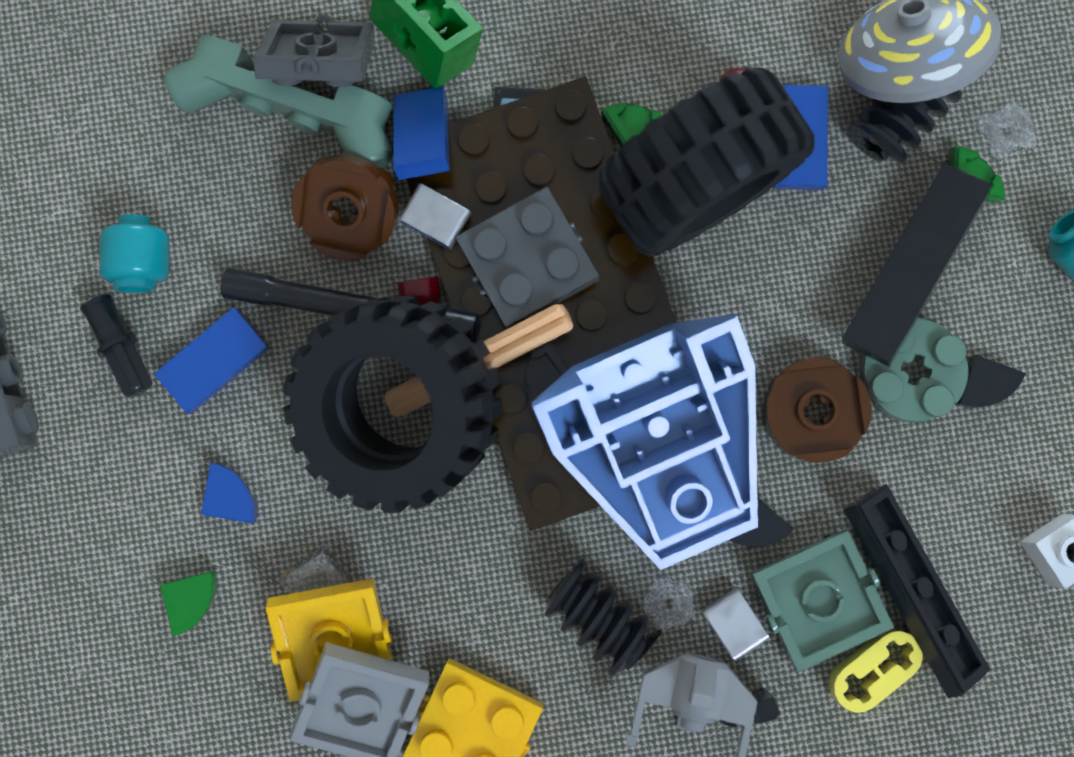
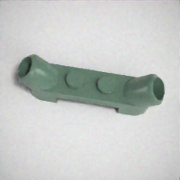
(224, 71)

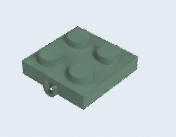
(821, 600)

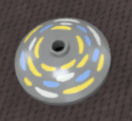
(919, 48)

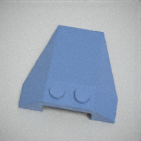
(663, 435)

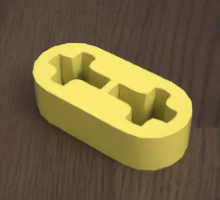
(883, 680)

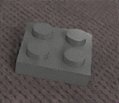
(303, 51)
(527, 258)

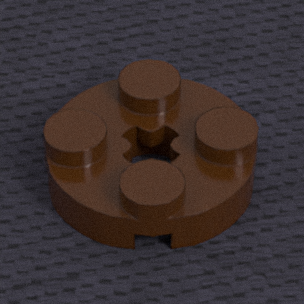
(368, 189)
(834, 386)

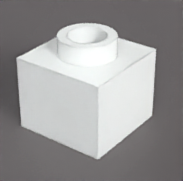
(1048, 551)

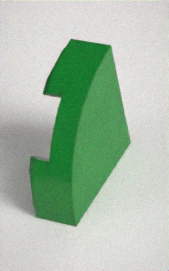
(627, 120)
(971, 163)
(188, 600)

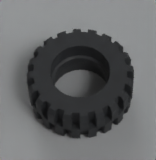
(705, 160)
(341, 441)

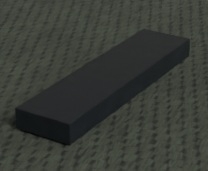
(916, 264)
(917, 591)

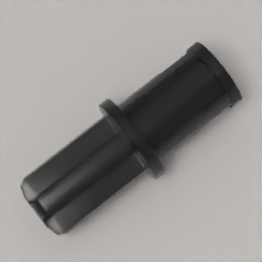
(117, 345)

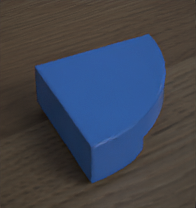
(228, 496)

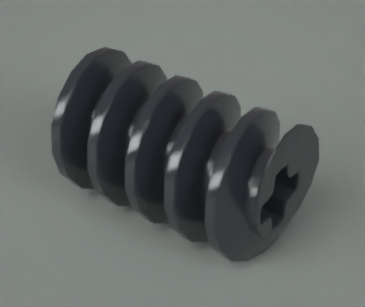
(890, 124)
(601, 620)

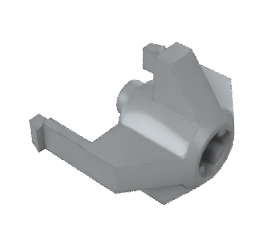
(698, 693)

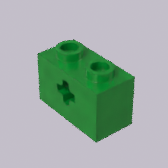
(431, 34)

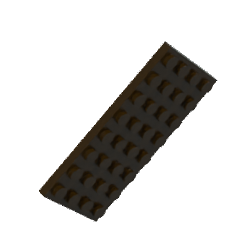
(494, 164)

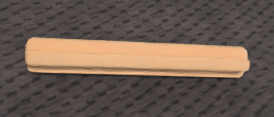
(502, 348)

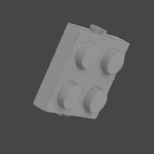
(359, 704)

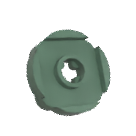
(932, 396)

